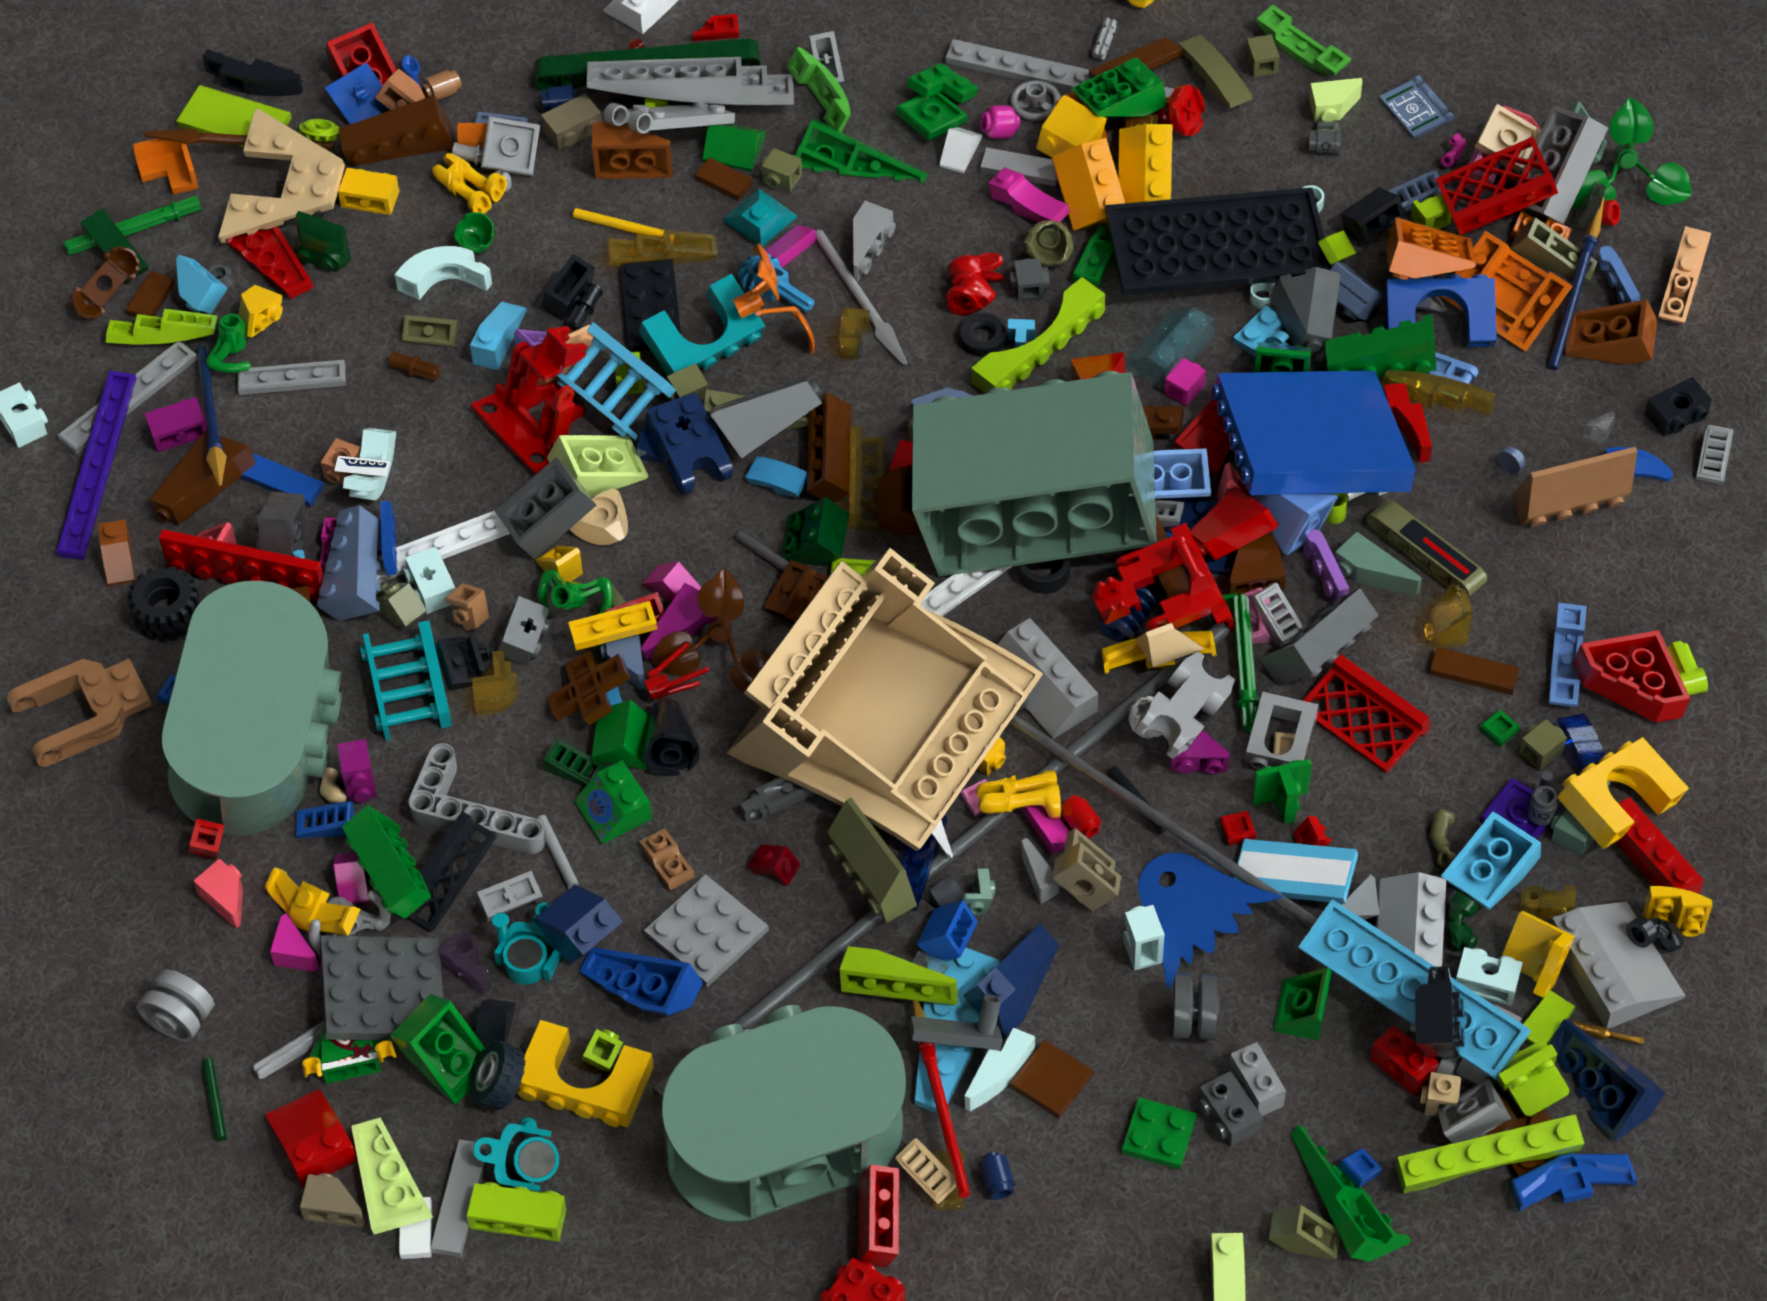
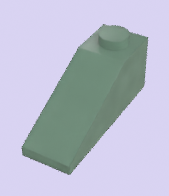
(1374, 567)

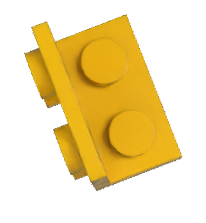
(1540, 949)

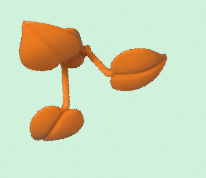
(752, 301)

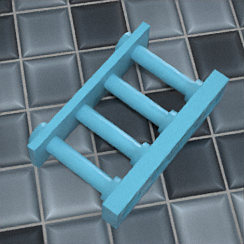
(636, 372)

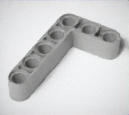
(441, 805)

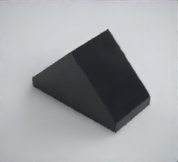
(494, 1021)

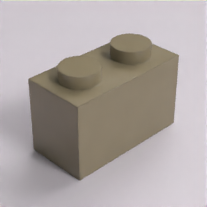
(570, 121)

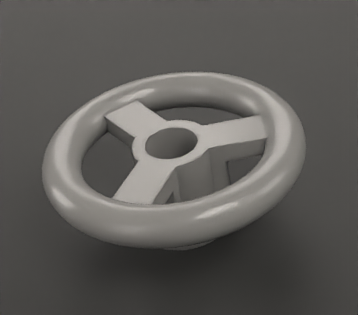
(1035, 98)

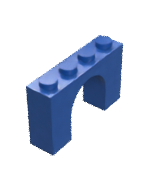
(1472, 294)

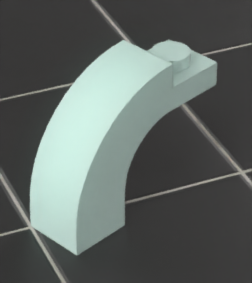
(441, 264)
(376, 445)

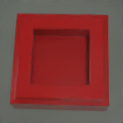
(1237, 827)

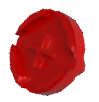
(1184, 110)

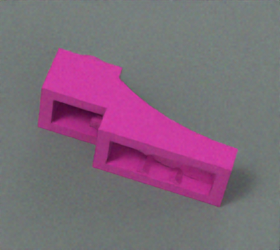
(1025, 198)

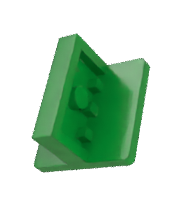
(1282, 785)

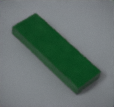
(108, 236)

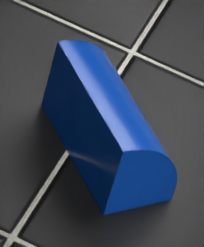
(948, 931)

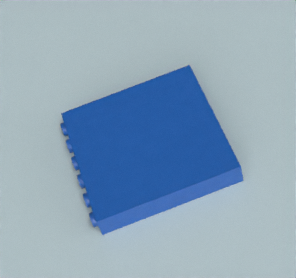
(1313, 432)

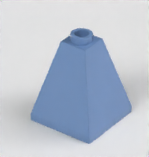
(1296, 516)

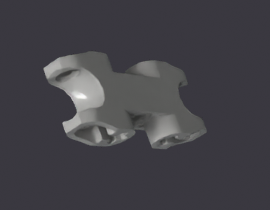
(1176, 716)

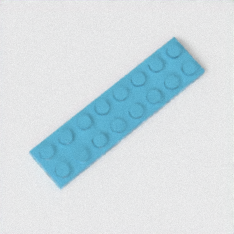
(1394, 973)

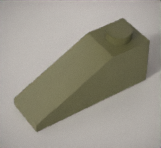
(1549, 250)

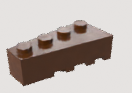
(398, 133)

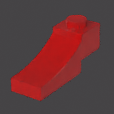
(1409, 419)

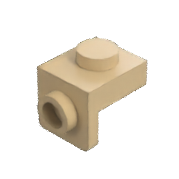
(1442, 1090)

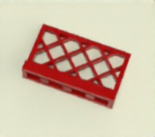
(1503, 200)
(1383, 699)

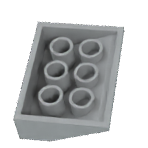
(1612, 970)

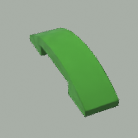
(1299, 45)
(810, 71)

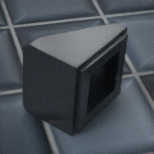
(945, 892)

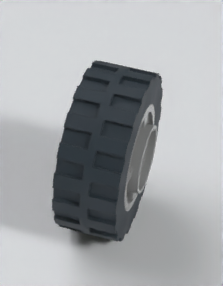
(497, 1075)

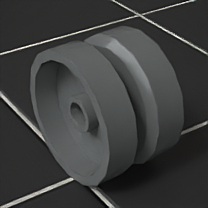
(1195, 1006)

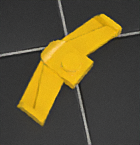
(1129, 650)
(309, 903)

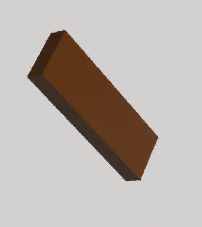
(1474, 671)

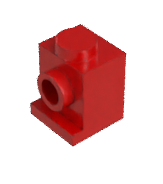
(206, 839)

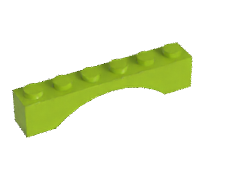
(1005, 368)
(1517, 1145)

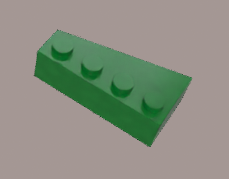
(1398, 349)
(386, 861)

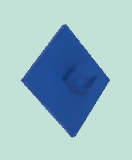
(356, 94)

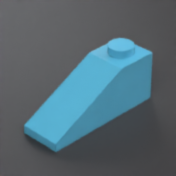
(496, 335)

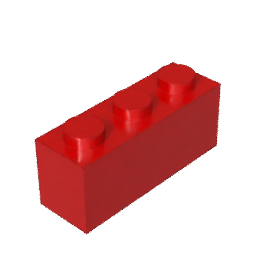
(878, 1215)

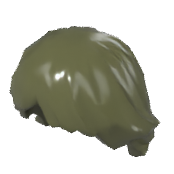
(1049, 242)

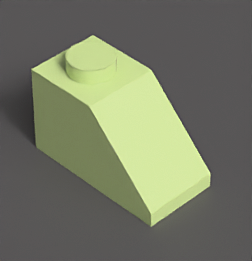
(1333, 98)

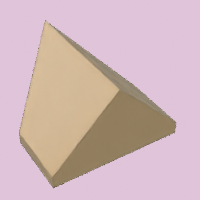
(1166, 645)

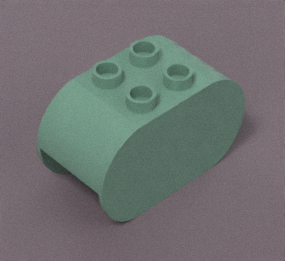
(250, 707)
(782, 1111)

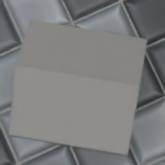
(1474, 1115)

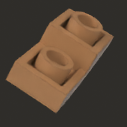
(666, 859)

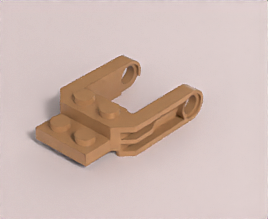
(108, 692)

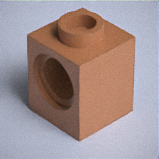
(328, 463)

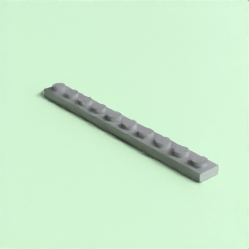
(1019, 66)

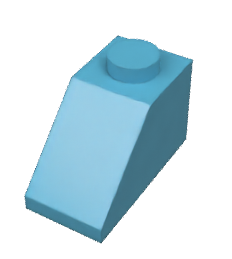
(198, 286)

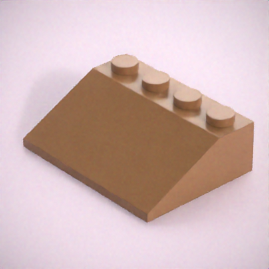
(1575, 487)

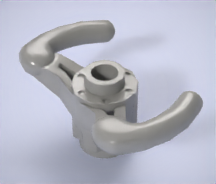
(363, 921)

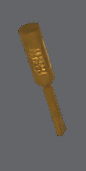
(1603, 1033)

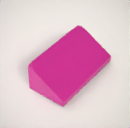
(792, 244)
(1050, 830)

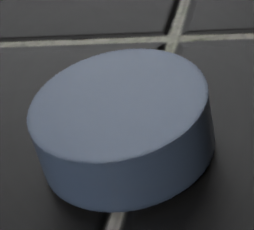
(1511, 460)

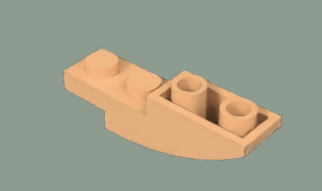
(1684, 275)

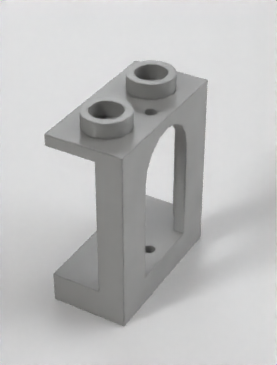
(1284, 708)

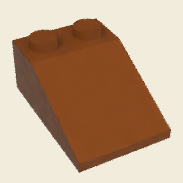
(629, 154)
(1614, 333)

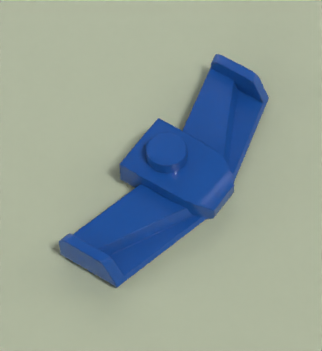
(1571, 1177)

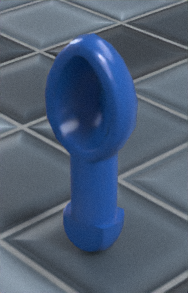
(411, 67)

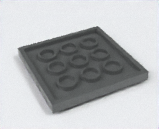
(375, 983)

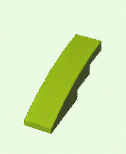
(169, 328)

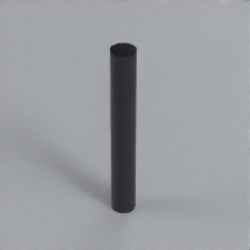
(1122, 780)

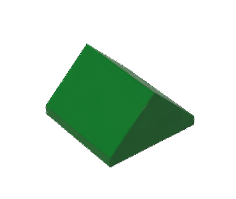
(733, 145)
(621, 735)
(1303, 1004)

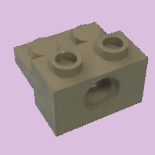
(1086, 871)

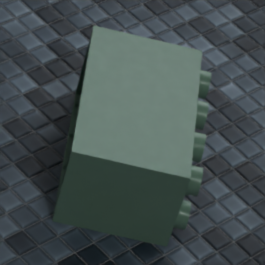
(1033, 474)

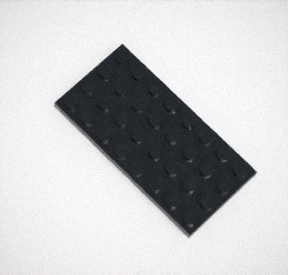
(1215, 240)

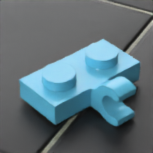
(1263, 328)

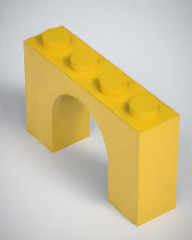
(1634, 765)
(610, 1101)

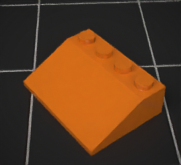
(1426, 251)

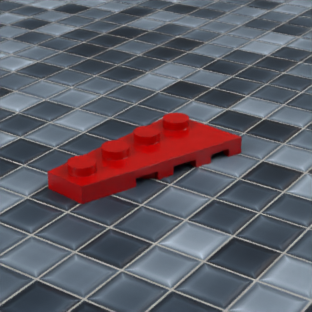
(274, 259)
(1207, 433)

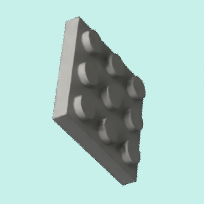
(706, 929)

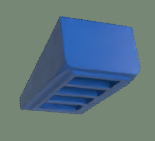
(333, 829)

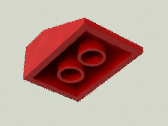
(356, 49)
(311, 1136)

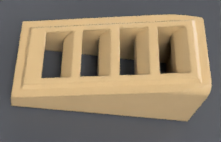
(913, 1157)

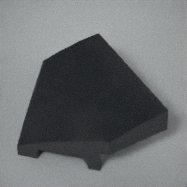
(464, 659)

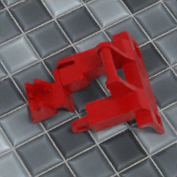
(511, 420)
(1140, 567)

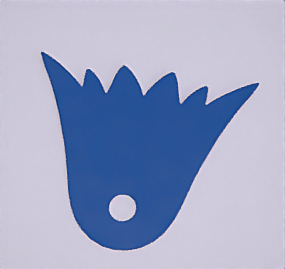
(1194, 905)

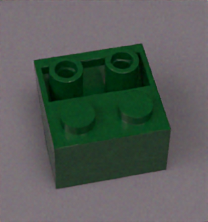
(815, 534)

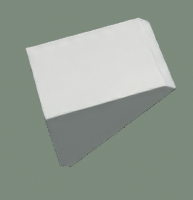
(959, 149)

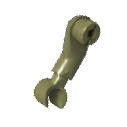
(1440, 823)

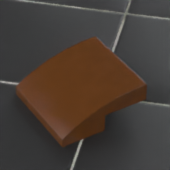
(794, 591)

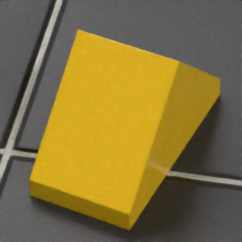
(564, 560)

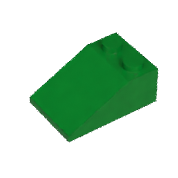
(440, 1046)

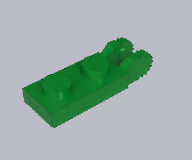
(1095, 259)

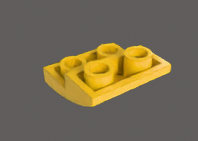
(1676, 905)

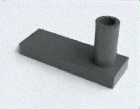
(979, 1035)

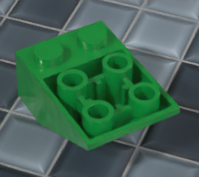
(1123, 91)

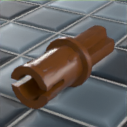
(414, 366)

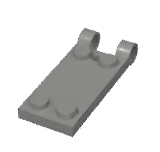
(668, 116)

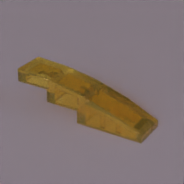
(675, 245)
(1444, 391)

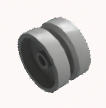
(175, 1005)

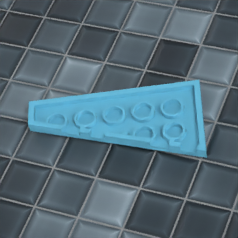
(953, 1058)

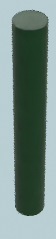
(214, 1099)

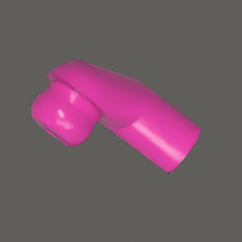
(1455, 153)

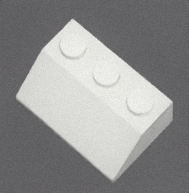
(639, 13)

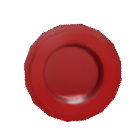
(1610, 213)

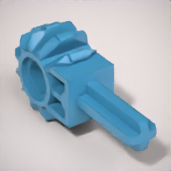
(749, 279)

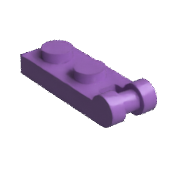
(1325, 565)

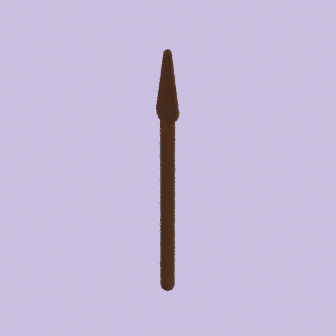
(191, 137)

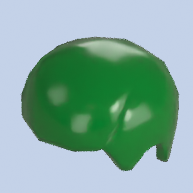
(474, 232)

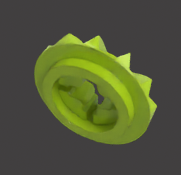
(319, 130)

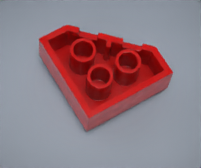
(1634, 674)

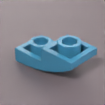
(780, 476)

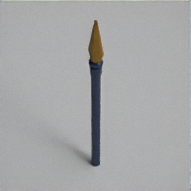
(1588, 246)
(216, 457)

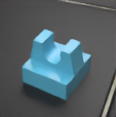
(1021, 331)

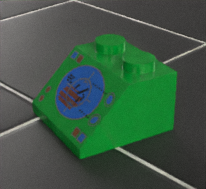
(1282, 358)
(613, 803)

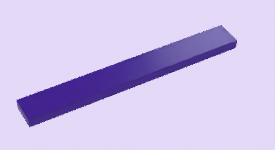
(96, 465)

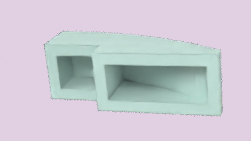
(999, 1068)

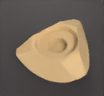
(605, 522)

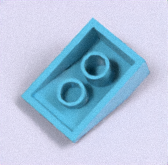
(1493, 861)

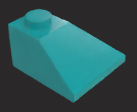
(760, 217)

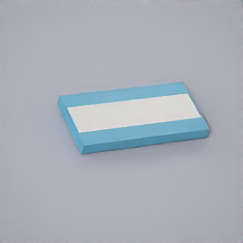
(1300, 869)

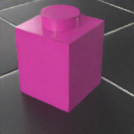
(1185, 382)

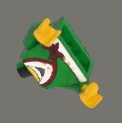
(346, 1058)

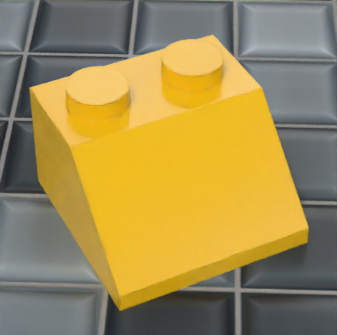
(1069, 127)

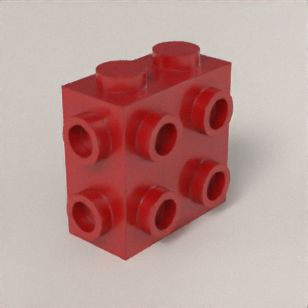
(863, 1283)

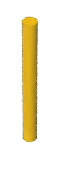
(616, 223)

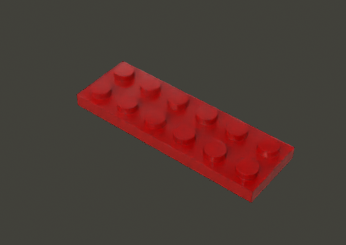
(238, 563)

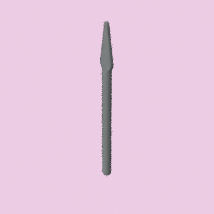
(883, 330)

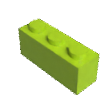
(516, 1211)

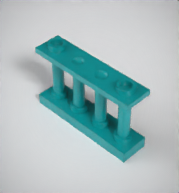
(432, 686)

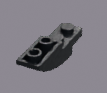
(255, 79)

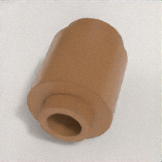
(442, 84)

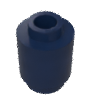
(557, 96)
(996, 1175)

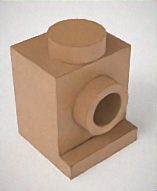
(468, 606)

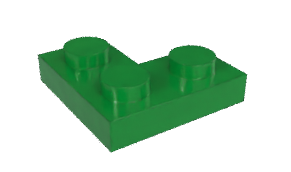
(942, 79)

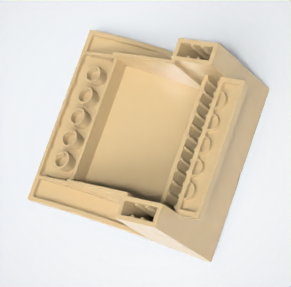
(882, 700)

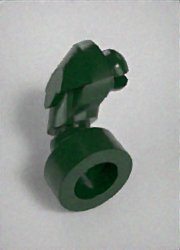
(1457, 930)

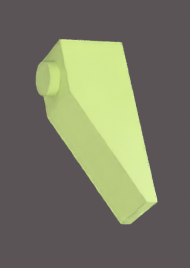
(1227, 1267)

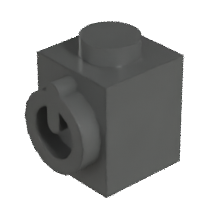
(1029, 279)

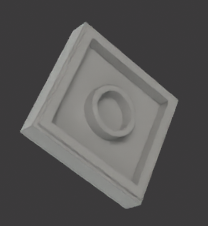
(510, 146)

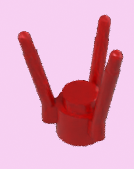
(660, 686)

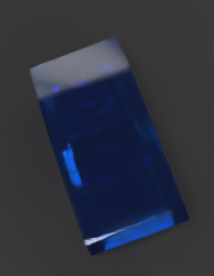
(1582, 739)

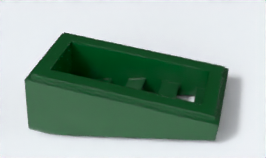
(570, 773)

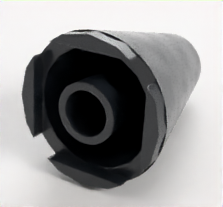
(669, 740)

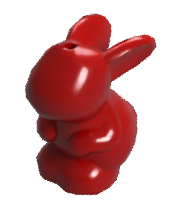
(970, 283)

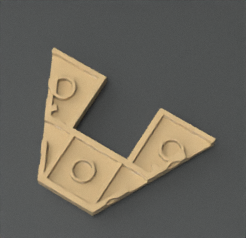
(309, 185)

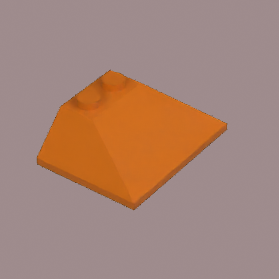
(1523, 291)

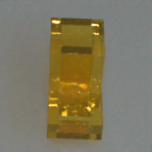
(497, 691)

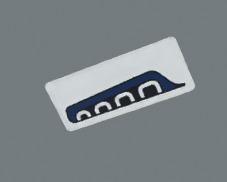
(362, 466)

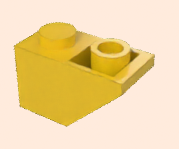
(259, 309)

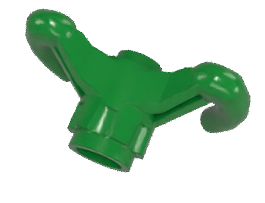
(230, 340)
(570, 594)

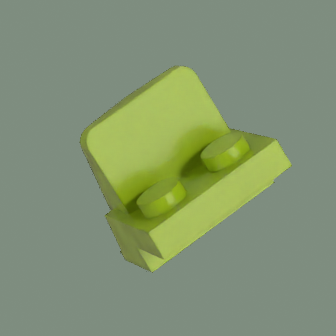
(1533, 1079)

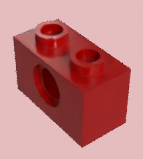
(1403, 1060)

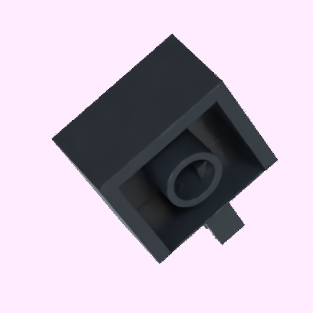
(1438, 1016)

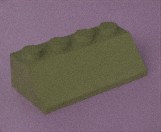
(870, 863)

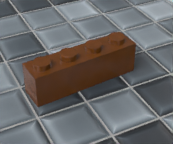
(829, 449)

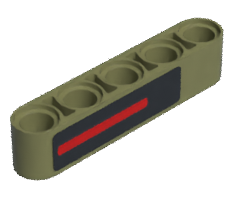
(1426, 547)

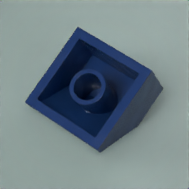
(577, 922)

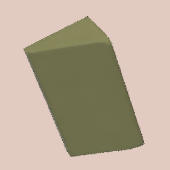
(430, 330)

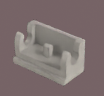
(509, 895)

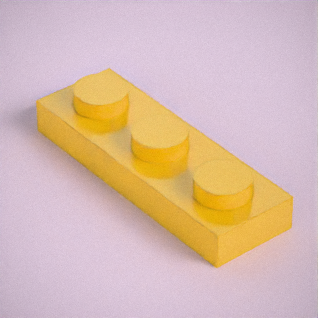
(612, 625)

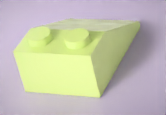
(599, 461)

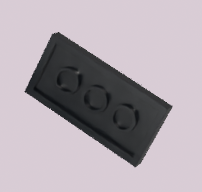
(647, 291)

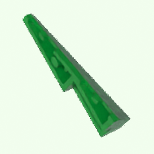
(835, 151)
(1350, 1207)

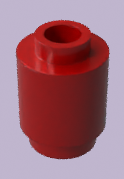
(1081, 816)

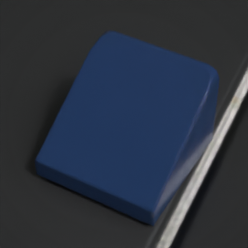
(646, 447)

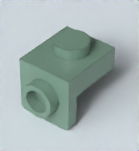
(982, 892)

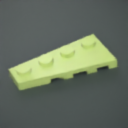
(387, 1183)

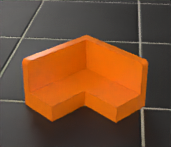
(166, 158)

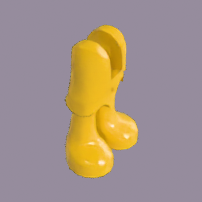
(455, 180)
(1004, 794)

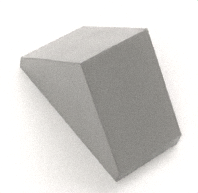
(825, 50)

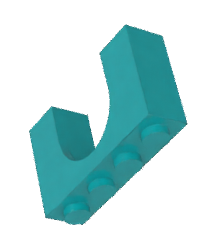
(677, 353)

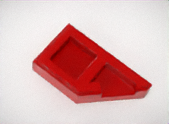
(718, 28)

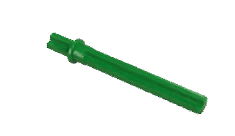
(139, 223)
(1245, 663)

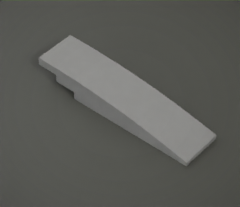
(693, 80)

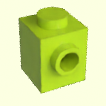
(602, 1050)

